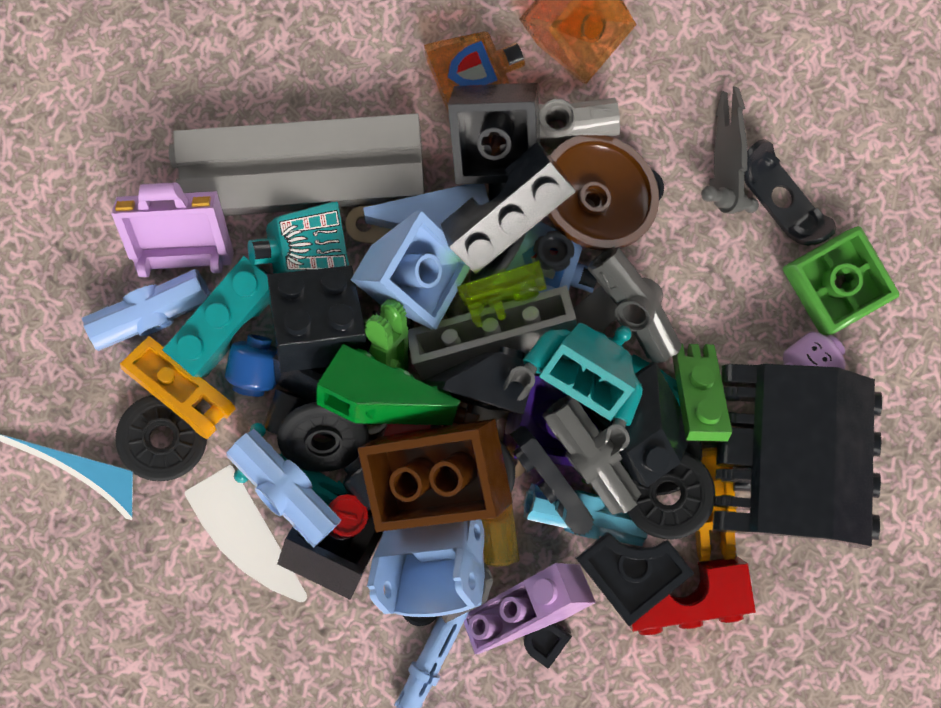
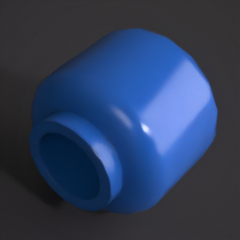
(251, 366)

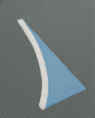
(108, 480)

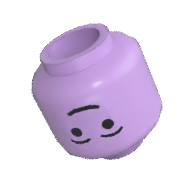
(816, 350)

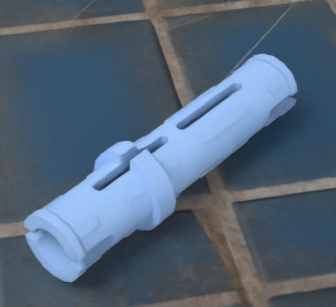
(426, 669)

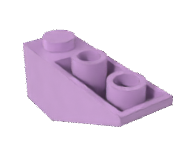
(529, 606)

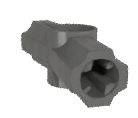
(637, 304)
(594, 465)

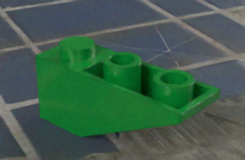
(375, 393)

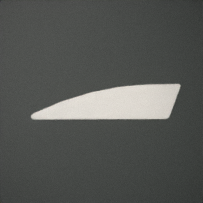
(241, 532)

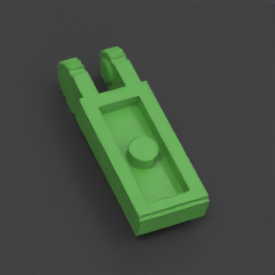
(389, 335)

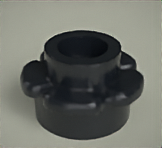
(556, 240)

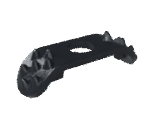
(801, 219)

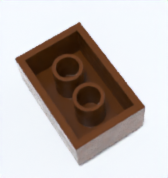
(436, 476)

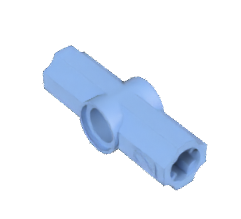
(283, 487)

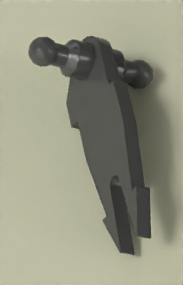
(730, 159)

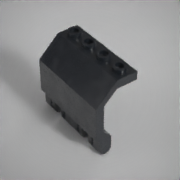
(805, 453)

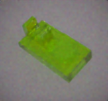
(517, 284)

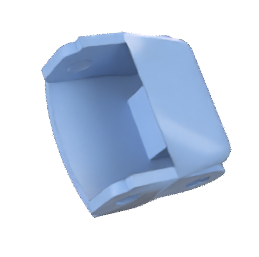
(429, 570)

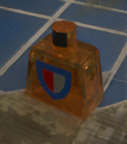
(470, 61)

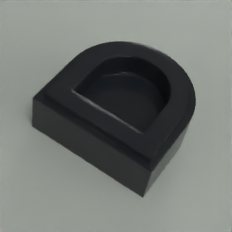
(547, 643)

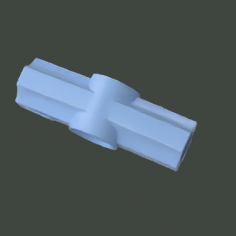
(146, 310)

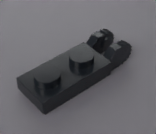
(553, 482)

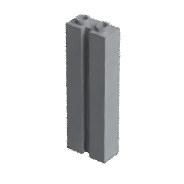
(302, 163)

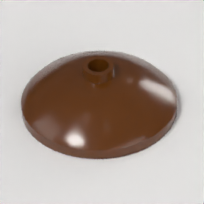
(618, 185)

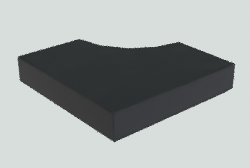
(632, 576)

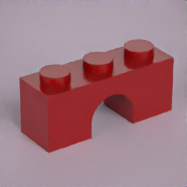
(721, 594)

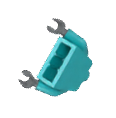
(589, 371)

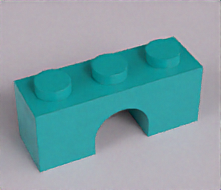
(208, 332)

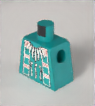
(302, 241)

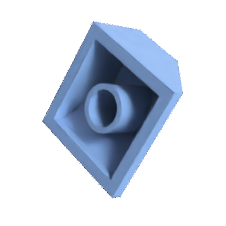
(413, 268)

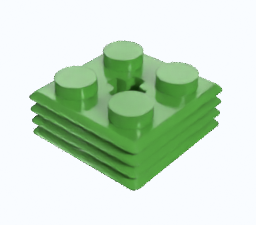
(865, 286)

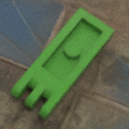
(701, 394)

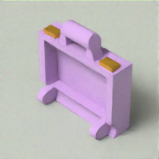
(172, 229)

